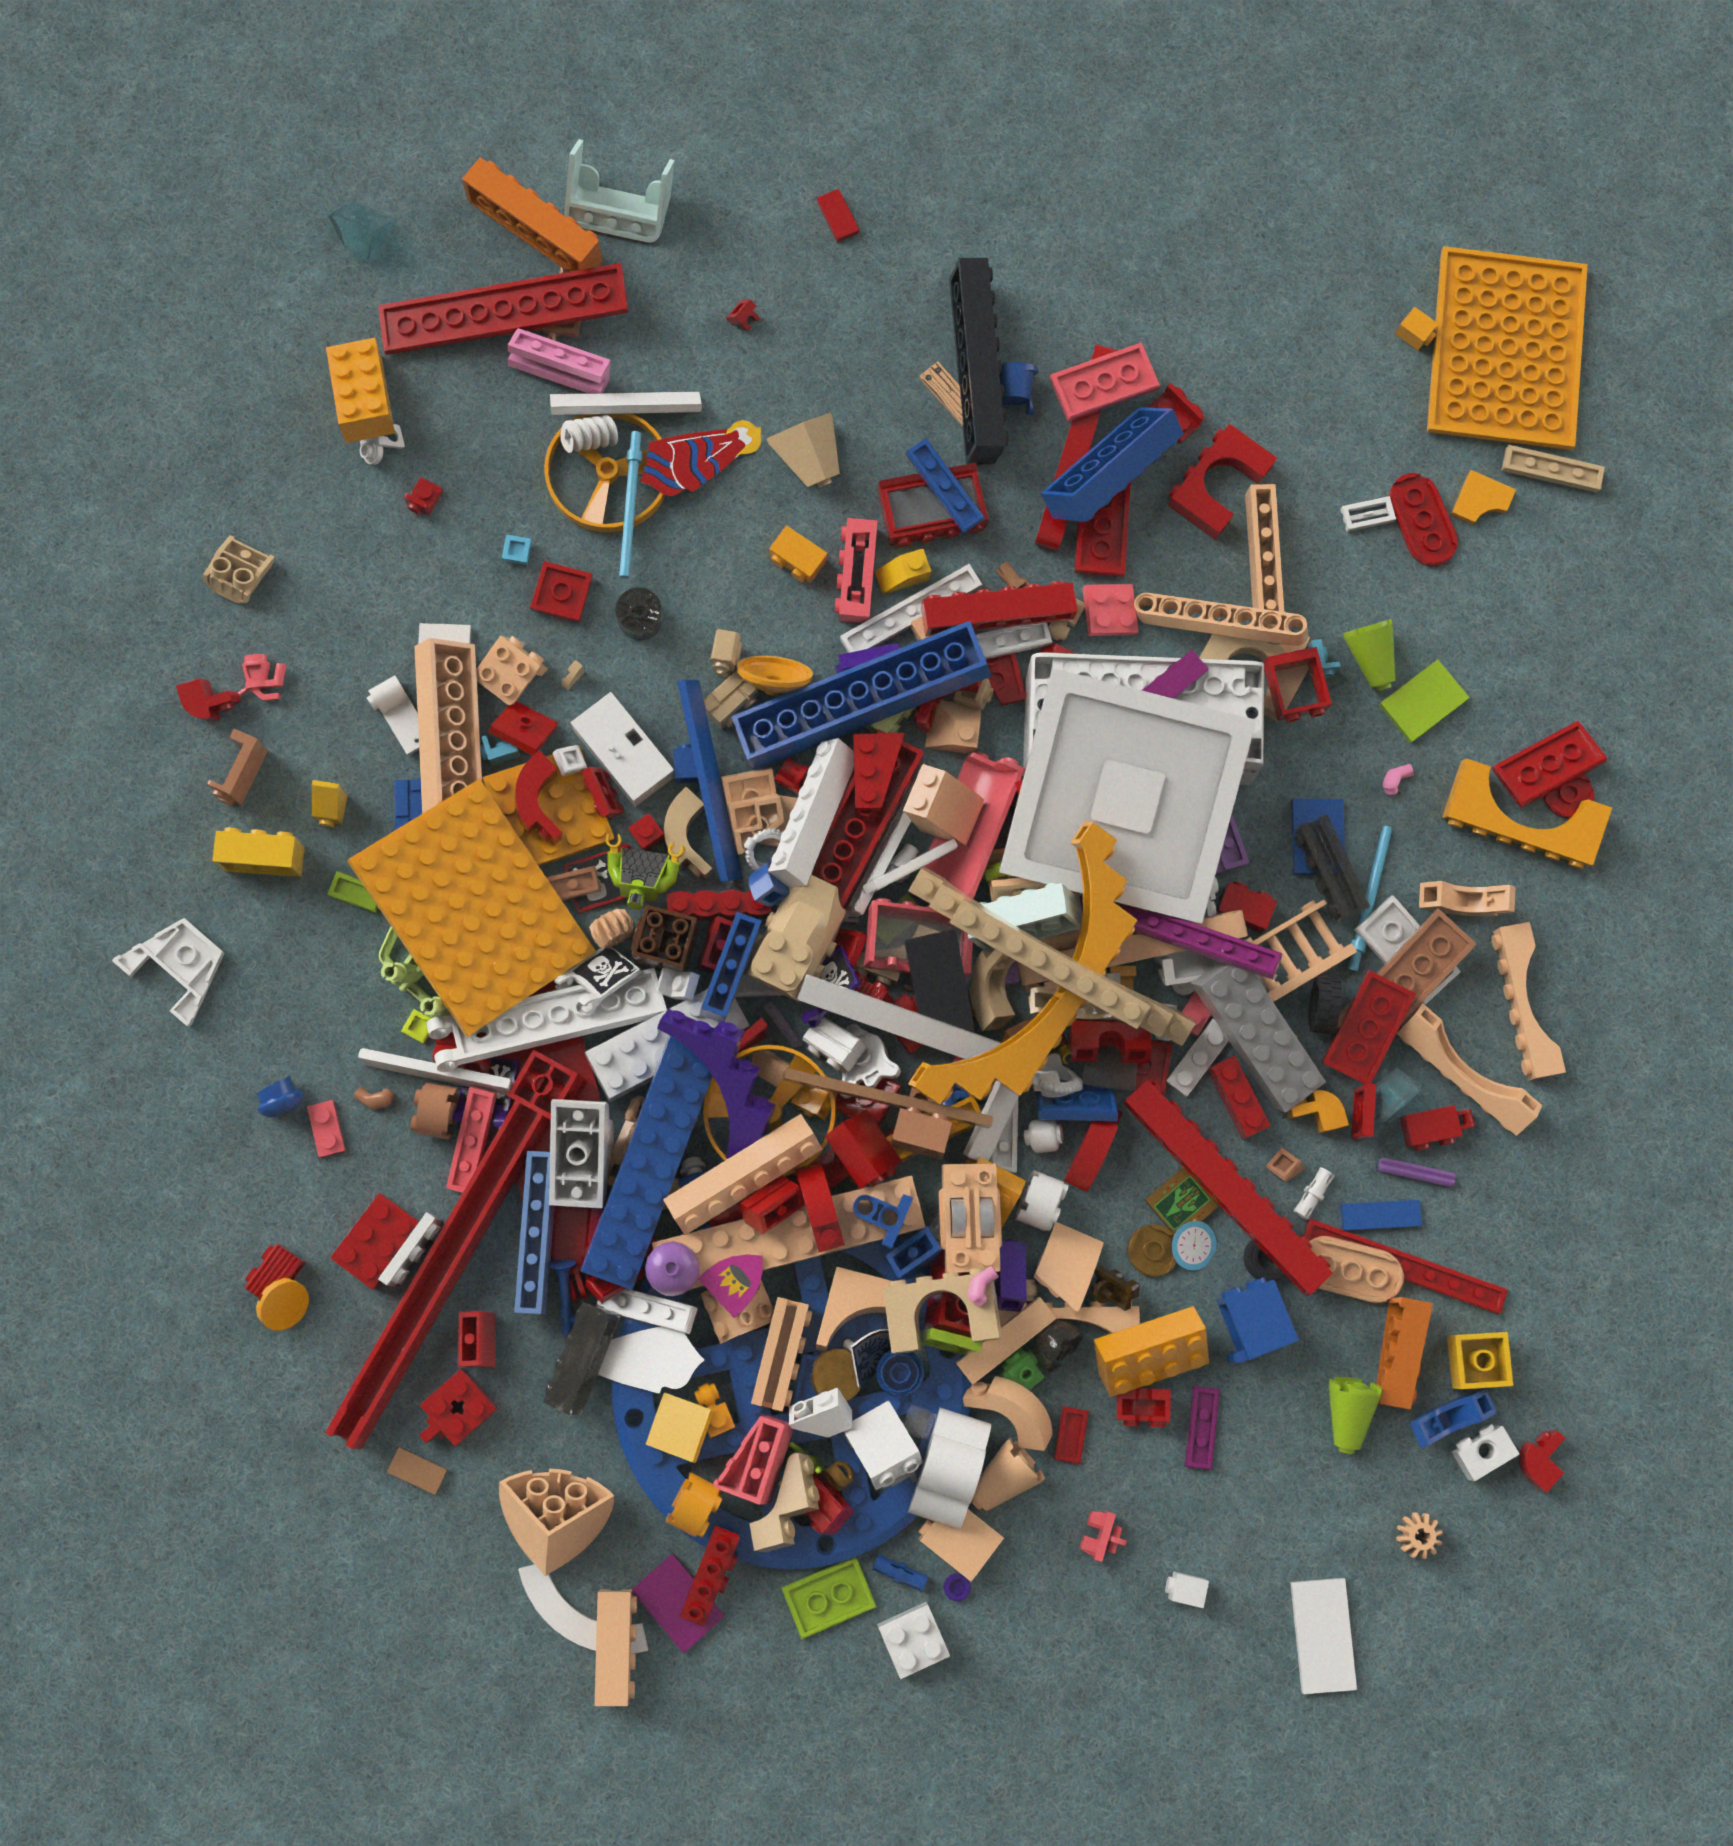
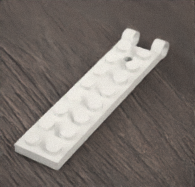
(549, 1019)

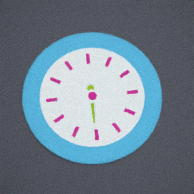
(1194, 1245)

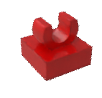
(741, 312)

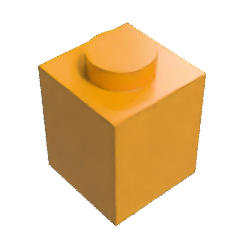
(1417, 329)

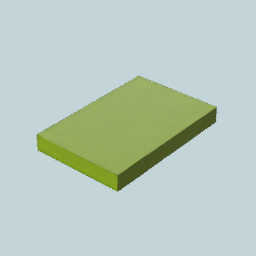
(1424, 701)
(828, 1597)

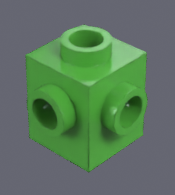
(1022, 1368)

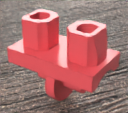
(1104, 1523)

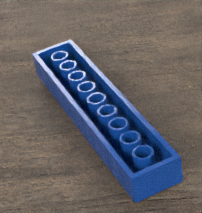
(861, 696)
(648, 1166)

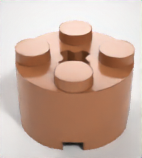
(435, 1110)

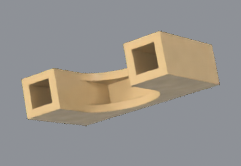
(1224, 647)
(905, 1301)

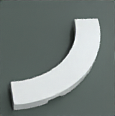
(562, 1615)

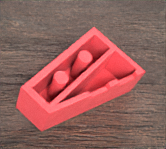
(758, 1462)

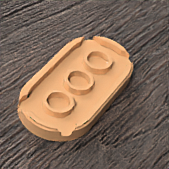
(1359, 1270)

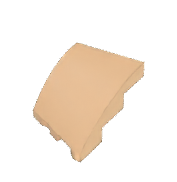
(751, 804)
(1068, 1264)

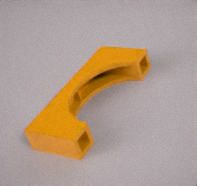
(1473, 806)

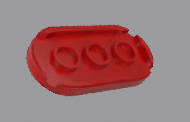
(1423, 520)

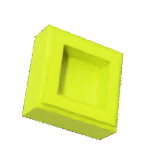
(417, 1026)

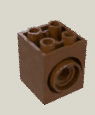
(664, 939)

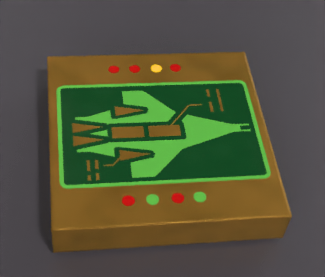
(1180, 1201)

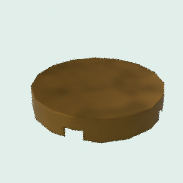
(1144, 1250)
(834, 1370)

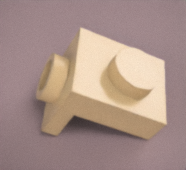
(975, 700)

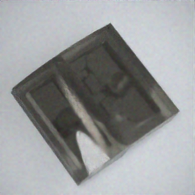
(1109, 1071)

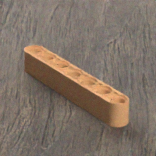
(1229, 627)

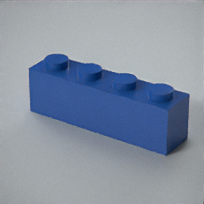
(730, 967)

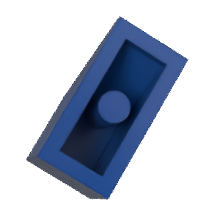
(914, 1254)

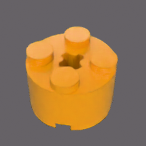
(693, 1505)

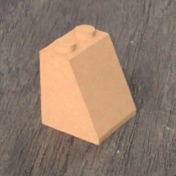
(943, 805)

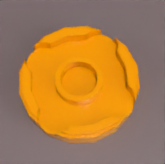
(282, 1304)

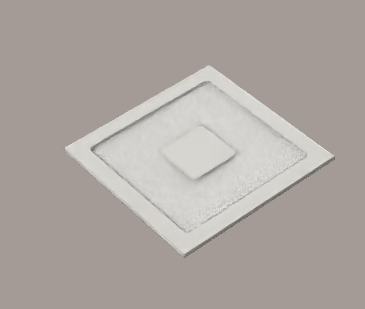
(1144, 772)

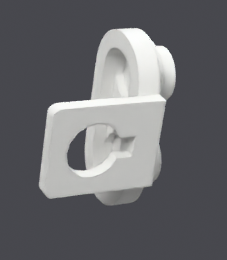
(372, 448)

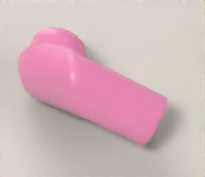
(1394, 777)
(978, 1286)

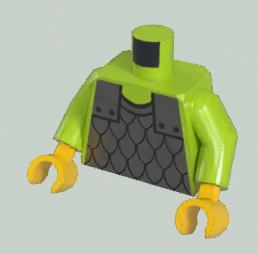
(642, 873)

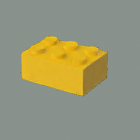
(258, 852)

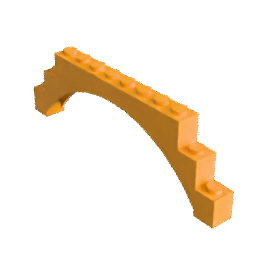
(1101, 934)

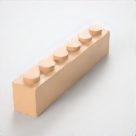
(1264, 548)
(742, 1174)

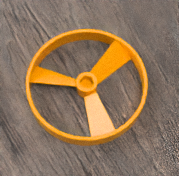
(608, 472)
(716, 1106)

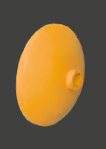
(774, 674)

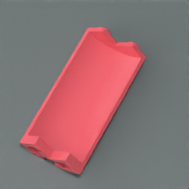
(997, 786)

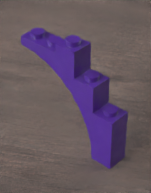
(736, 1077)

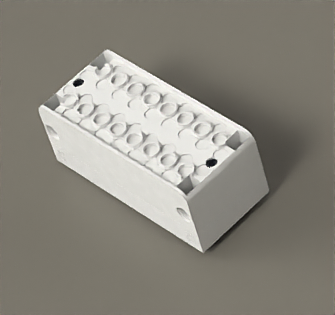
(1226, 687)

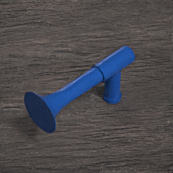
(562, 1269)

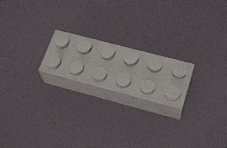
(1259, 1035)

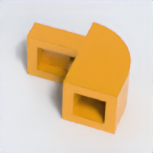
(1325, 1107)

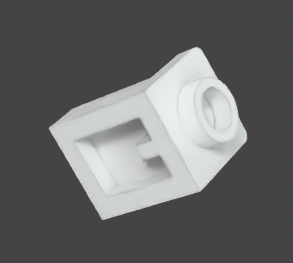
(677, 984)

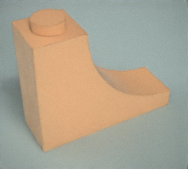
(850, 1297)

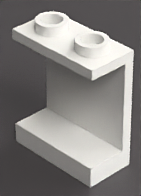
(883, 1445)

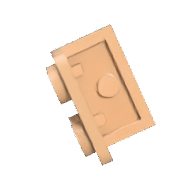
(509, 669)
(755, 1315)

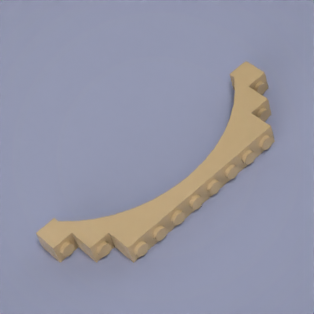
(1088, 984)

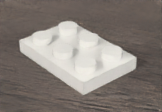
(411, 1250)

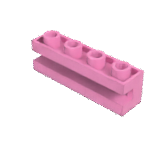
(558, 362)

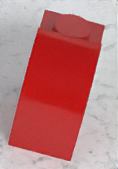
(200, 702)
(1535, 1460)

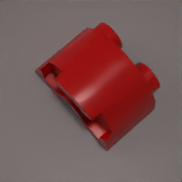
(1144, 1405)

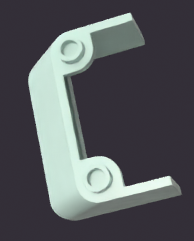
(614, 210)

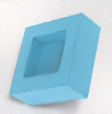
(516, 550)

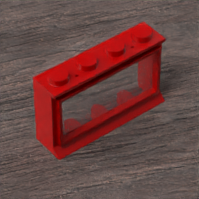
(915, 512)

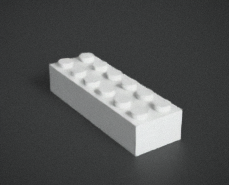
(633, 1055)

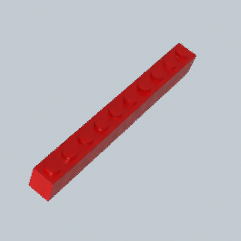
(1228, 1188)

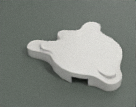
(872, 1064)

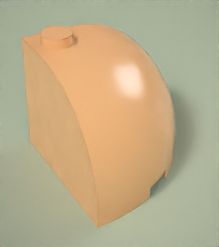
(554, 1514)

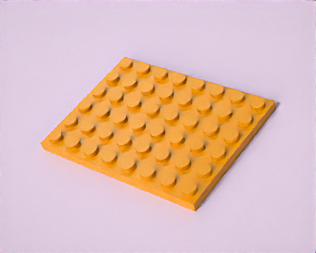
(1507, 348)
(471, 907)

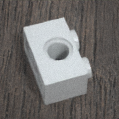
(1499, 1451)

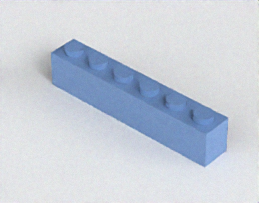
(535, 1237)

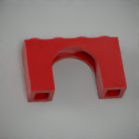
(1229, 449)

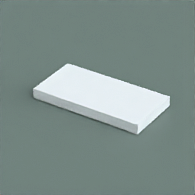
(1388, 930)
(1323, 1636)

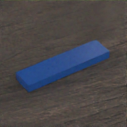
(945, 486)

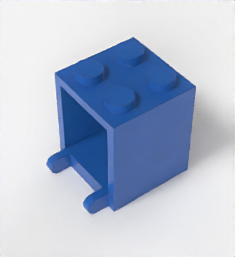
(1256, 1320)

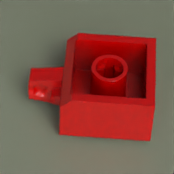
(441, 1406)

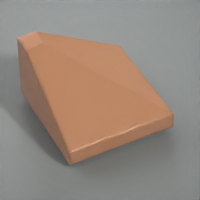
(1285, 1165)

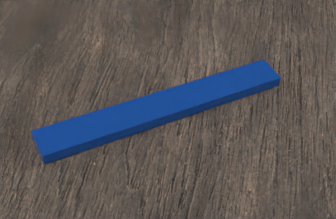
(709, 780)

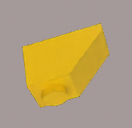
(903, 572)
(328, 803)

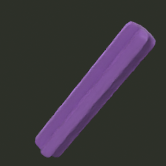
(1416, 1172)

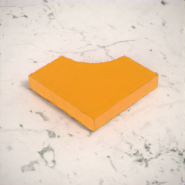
(1481, 496)

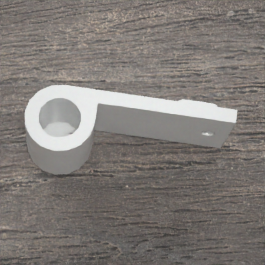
(398, 712)

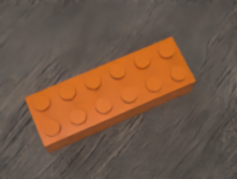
(530, 217)

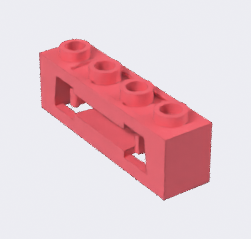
(860, 531)

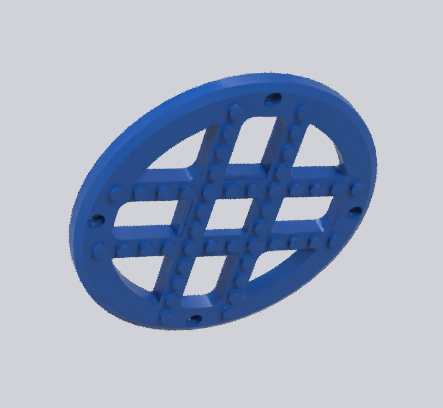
(872, 1519)

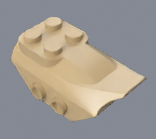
(797, 938)

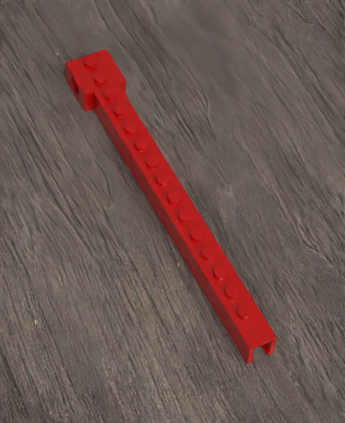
(370, 1393)

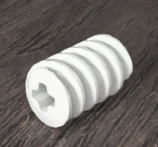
(589, 433)

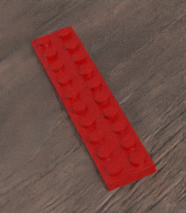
(503, 309)

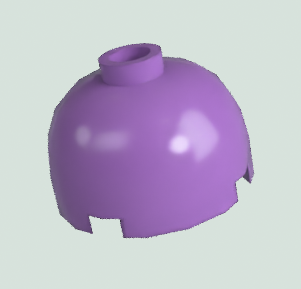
(672, 1268)

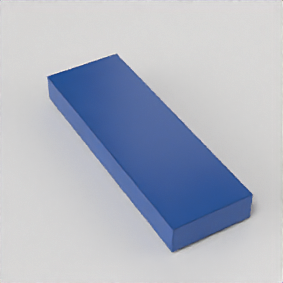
(1381, 1215)

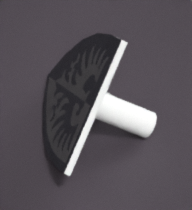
(867, 1353)

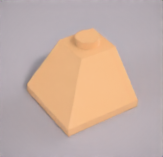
(954, 728)

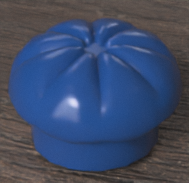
(279, 1098)
(900, 1373)

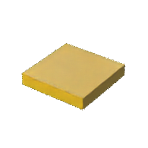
(679, 1427)

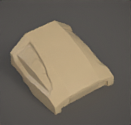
(236, 570)

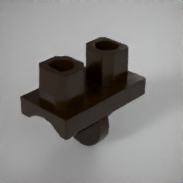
(1113, 1288)

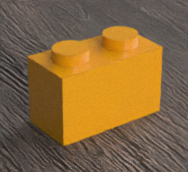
(797, 555)

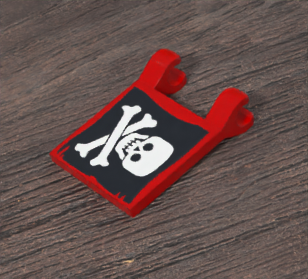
(609, 892)

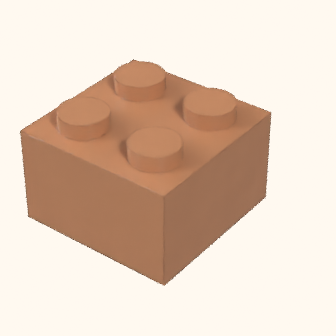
(921, 1133)

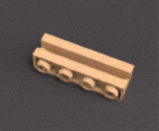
(780, 1354)
(614, 1647)

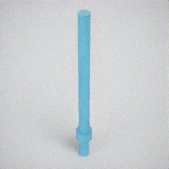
(634, 458)
(1358, 942)

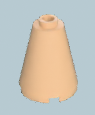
(1006, 1476)

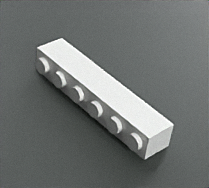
(813, 813)

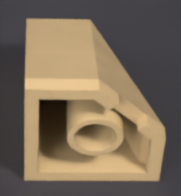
(809, 450)

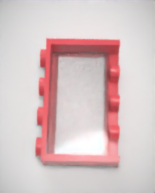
(894, 922)

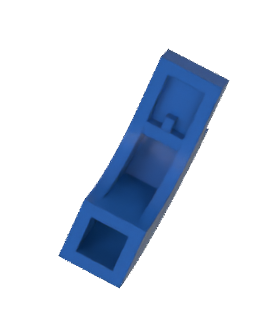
(1452, 1416)

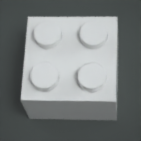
(913, 1640)

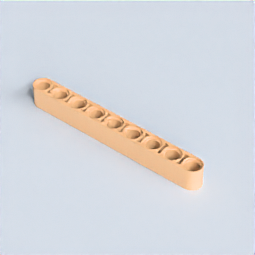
(1143, 947)

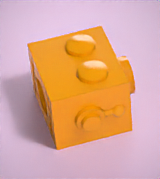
(813, 1101)

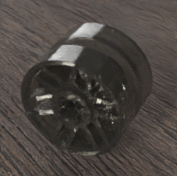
(627, 610)

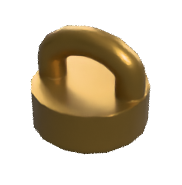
(836, 1477)

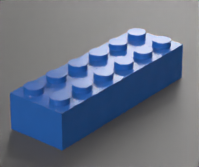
(1112, 464)

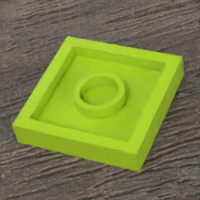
(949, 1341)

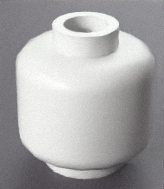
(1044, 1135)

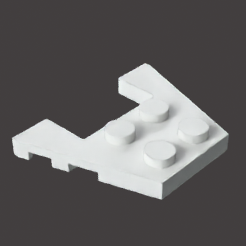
(185, 956)

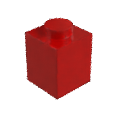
(646, 833)

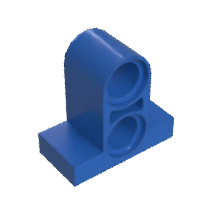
(875, 1217)

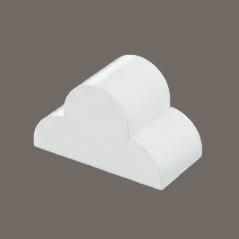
(580, 1153)
(950, 1468)

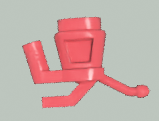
(256, 673)

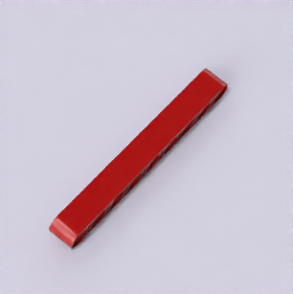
(1076, 446)

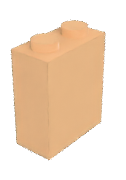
(962, 1548)

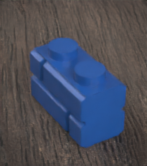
(407, 801)

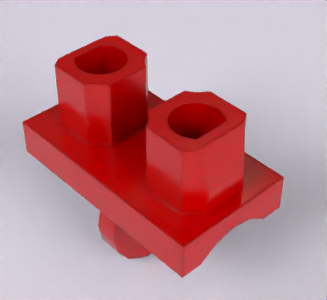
(792, 775)

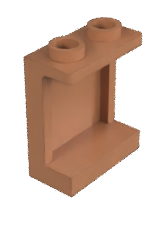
(243, 770)

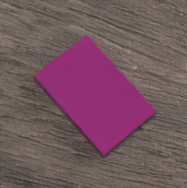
(664, 1596)

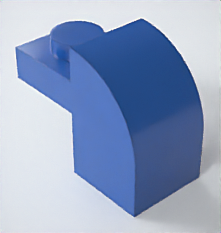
(767, 888)

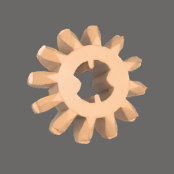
(612, 928)
(1416, 1546)

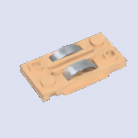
(970, 1217)

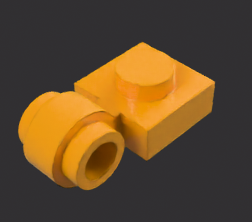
(721, 1419)

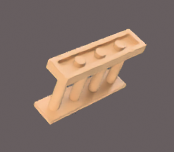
(1316, 964)

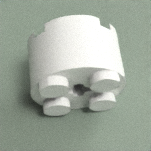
(1041, 1201)

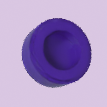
(956, 1587)

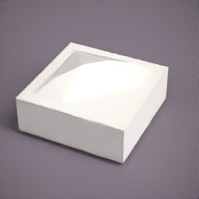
(569, 760)

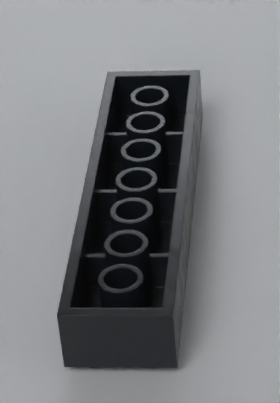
(978, 361)

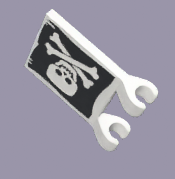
(599, 975)

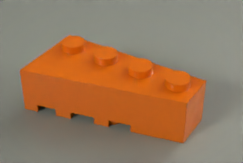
(1402, 1351)

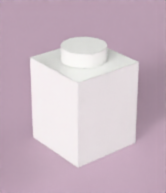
(1187, 1589)

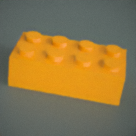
(360, 390)
(1152, 1351)

